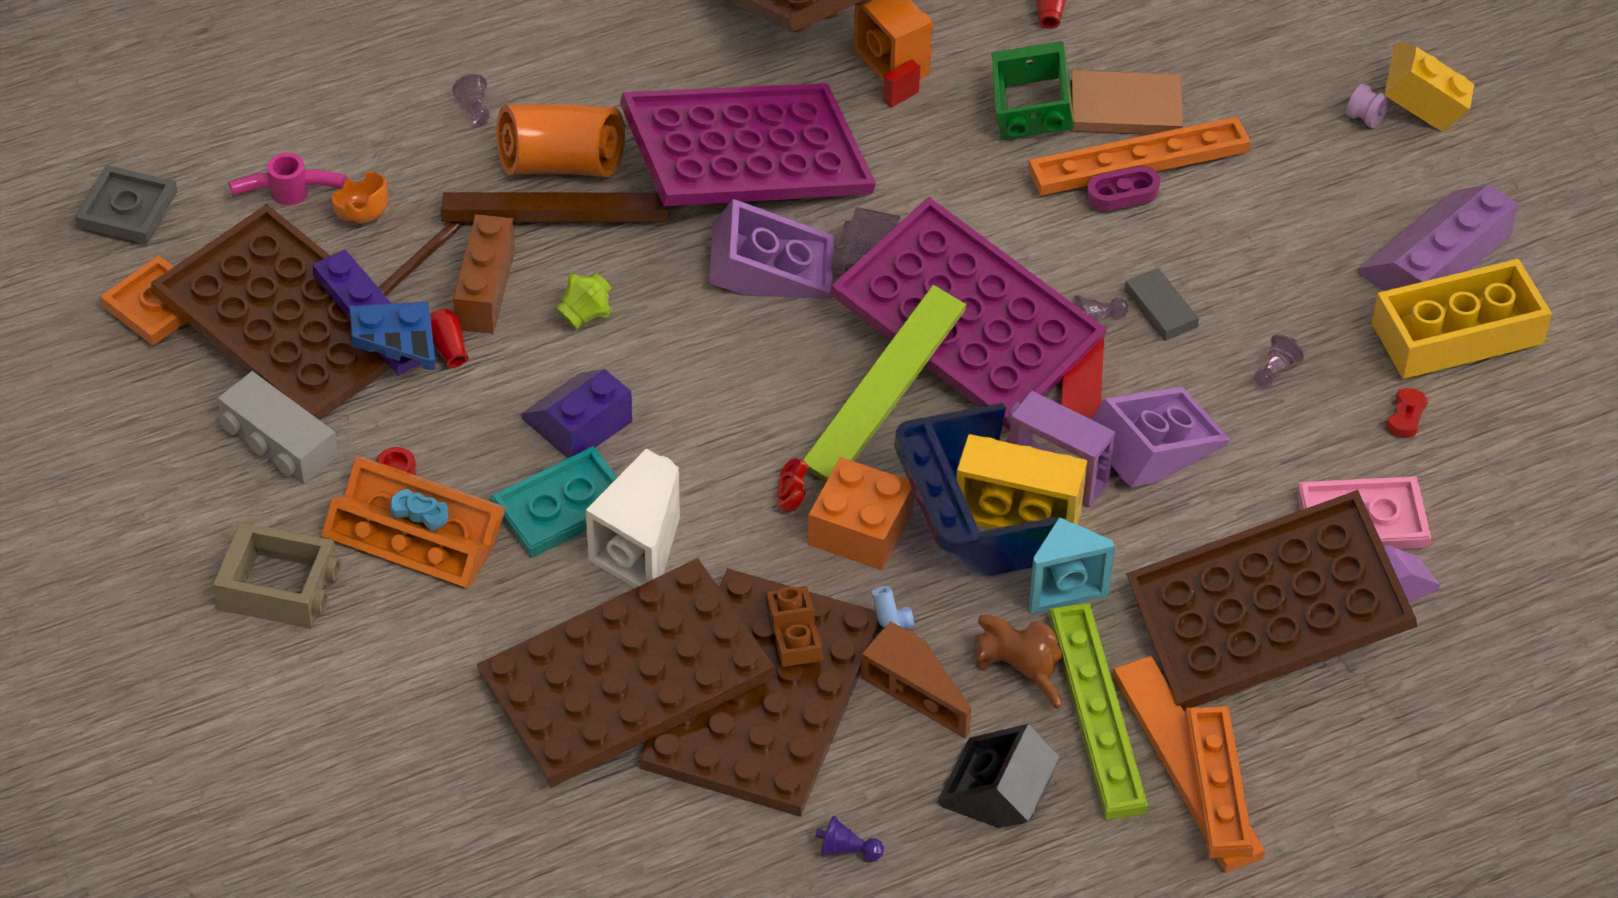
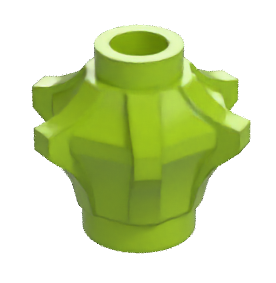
(584, 299)

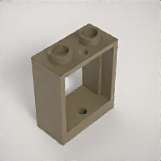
(272, 604)

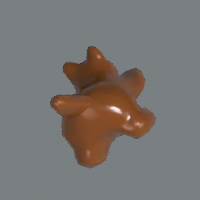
(1028, 651)

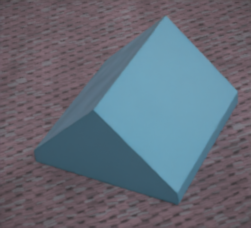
(1070, 567)

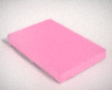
(1391, 502)

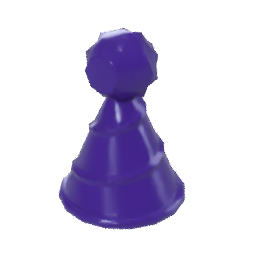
(841, 840)

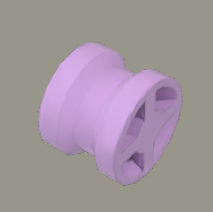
(1367, 106)

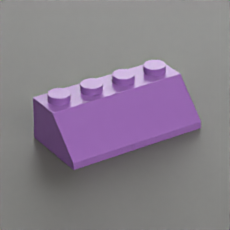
(1444, 239)

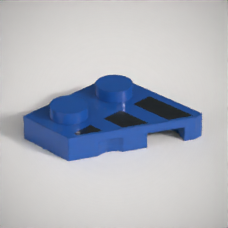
(394, 331)

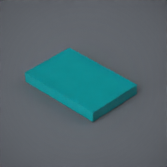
(554, 501)

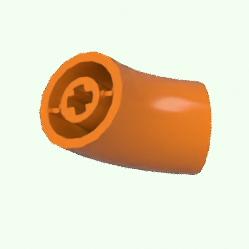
(560, 139)

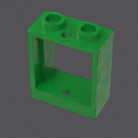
(1011, 69)

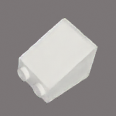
(636, 520)

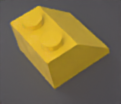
(1427, 87)

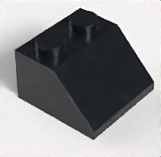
(1000, 777)

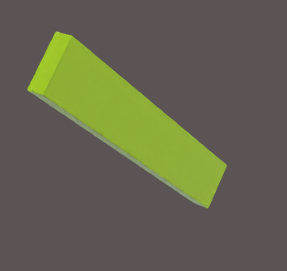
(886, 382)
(1098, 712)

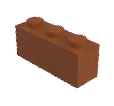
(484, 273)

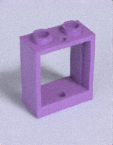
(1067, 430)

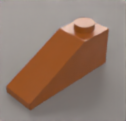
(911, 673)

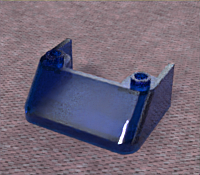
(930, 457)

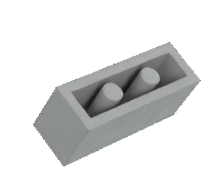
(277, 428)

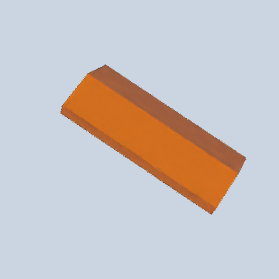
(449, 553)

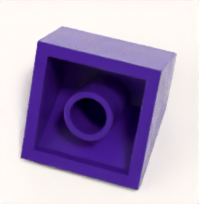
(582, 412)

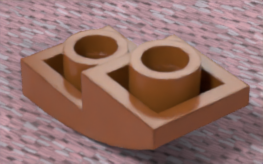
(794, 626)

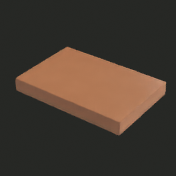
(1126, 102)

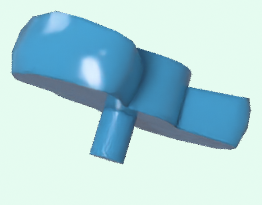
(419, 509)

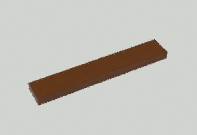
(554, 206)

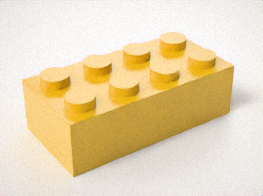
(1461, 318)

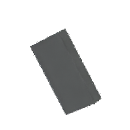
(1161, 304)

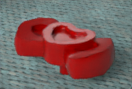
(1407, 413)
(791, 485)

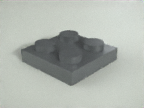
(126, 204)

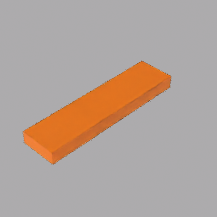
(1219, 782)

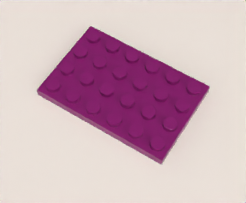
(746, 144)
(1014, 326)

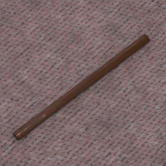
(418, 258)

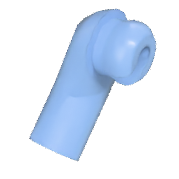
(887, 611)

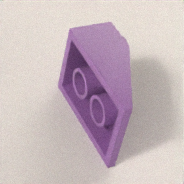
(769, 254)
(1157, 434)

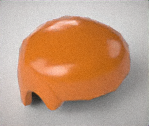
(361, 201)

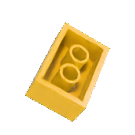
(1019, 483)

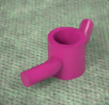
(287, 179)

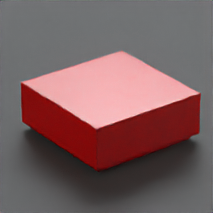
(901, 83)

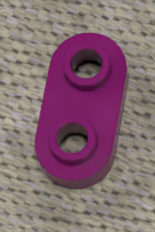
(1123, 188)

